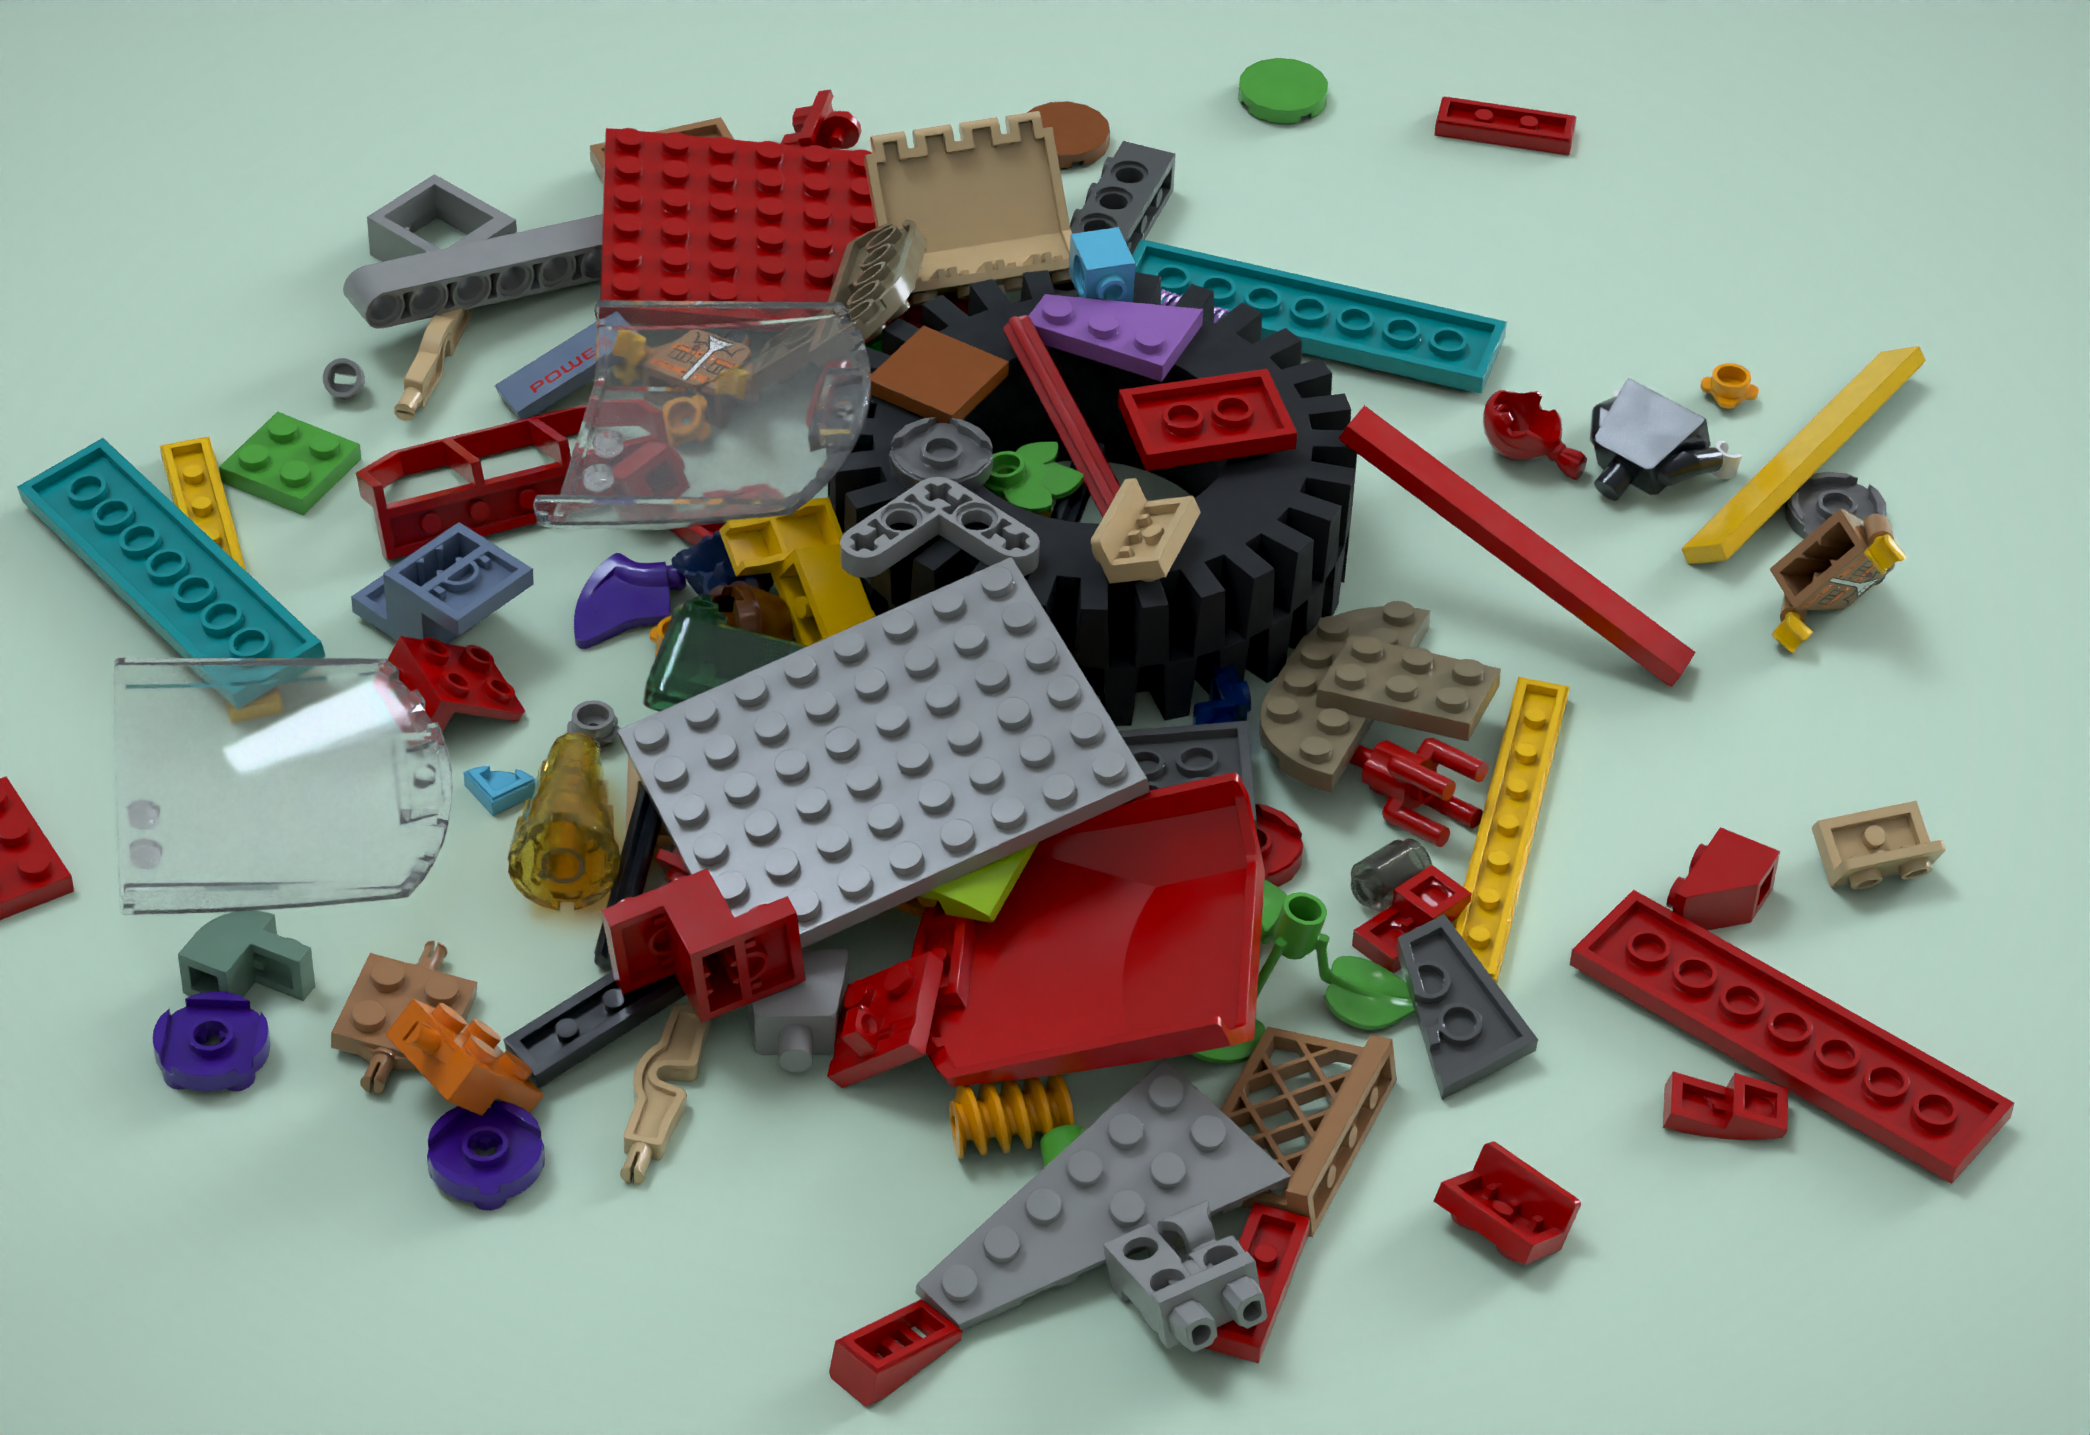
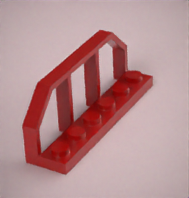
(482, 504)

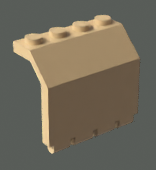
(980, 202)

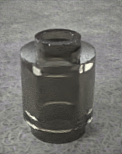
(1384, 870)

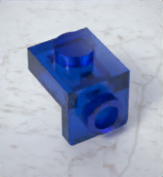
(1227, 698)

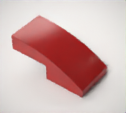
(1413, 905)
(1739, 1112)

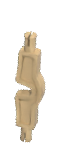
(428, 366)
(659, 1103)

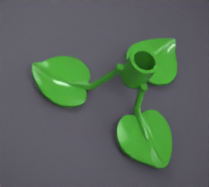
(1358, 988)

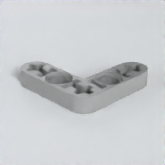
(934, 509)

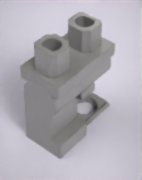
(1187, 1288)

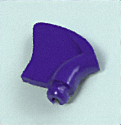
(623, 597)

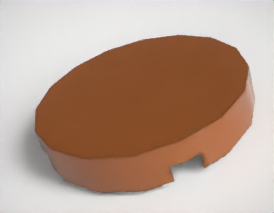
(1078, 131)

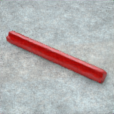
(1062, 411)

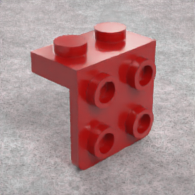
(454, 680)

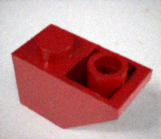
(1725, 882)

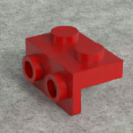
(1510, 1205)

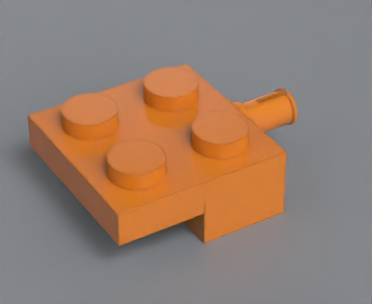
(462, 1058)

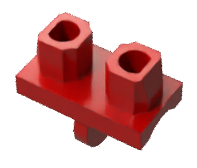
(823, 125)

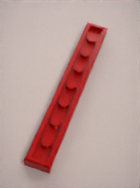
(1517, 546)

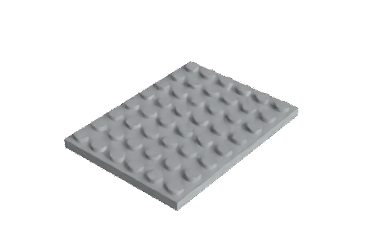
(886, 757)

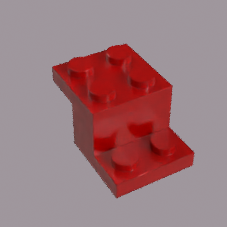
(695, 936)

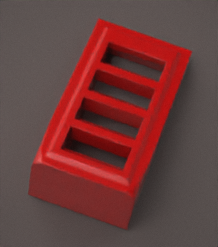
(872, 1378)

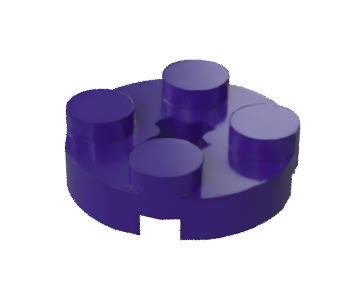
(217, 1067)
(491, 1178)

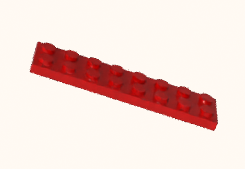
(1793, 1035)

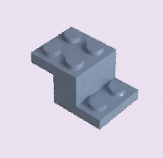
(443, 587)

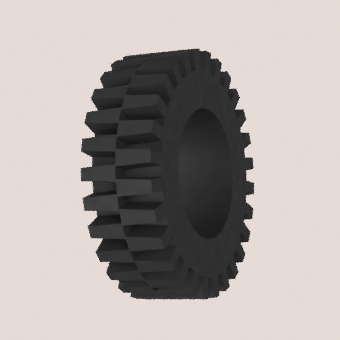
(1254, 564)

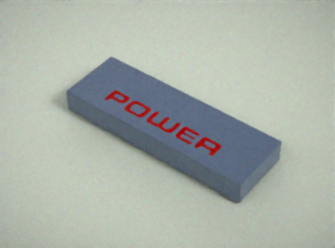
(551, 375)

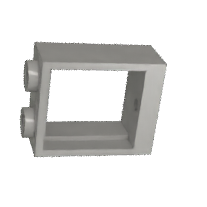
(394, 225)

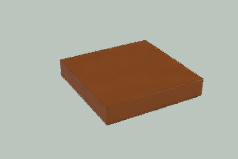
(938, 376)

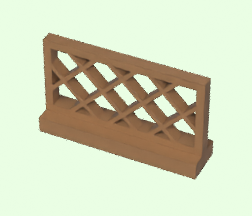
(1340, 1130)

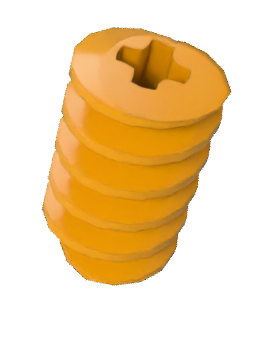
(1008, 1113)

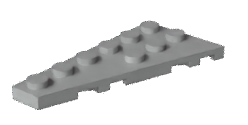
(1130, 1168)

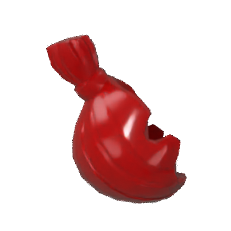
(1525, 431)

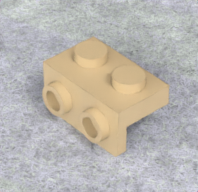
(1142, 536)
(1876, 844)

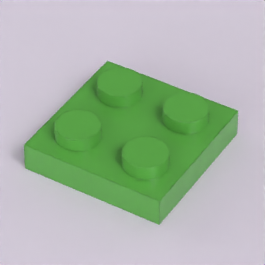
(290, 463)

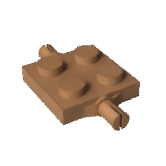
(380, 998)

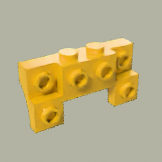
(805, 567)

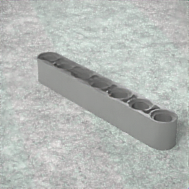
(477, 273)

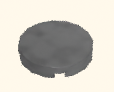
(941, 450)
(1825, 495)

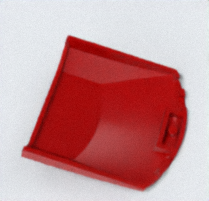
(1111, 946)

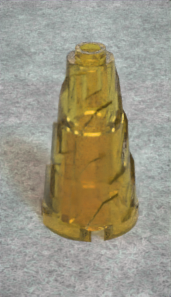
(566, 831)

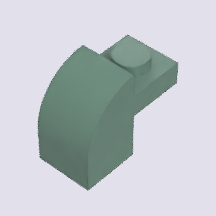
(242, 951)

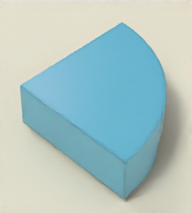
(498, 789)

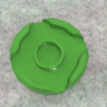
(1283, 90)

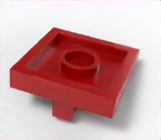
(885, 1019)

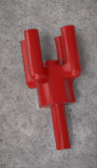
(1413, 780)

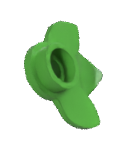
(1032, 477)

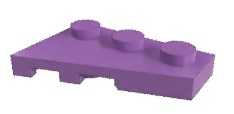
(1118, 333)

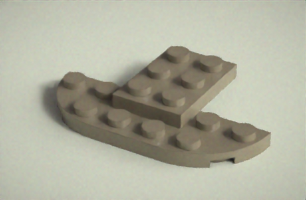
(879, 275)
(1364, 671)

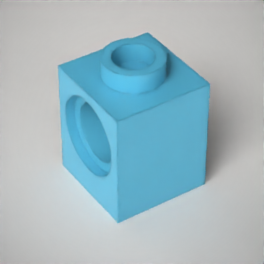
(1102, 265)

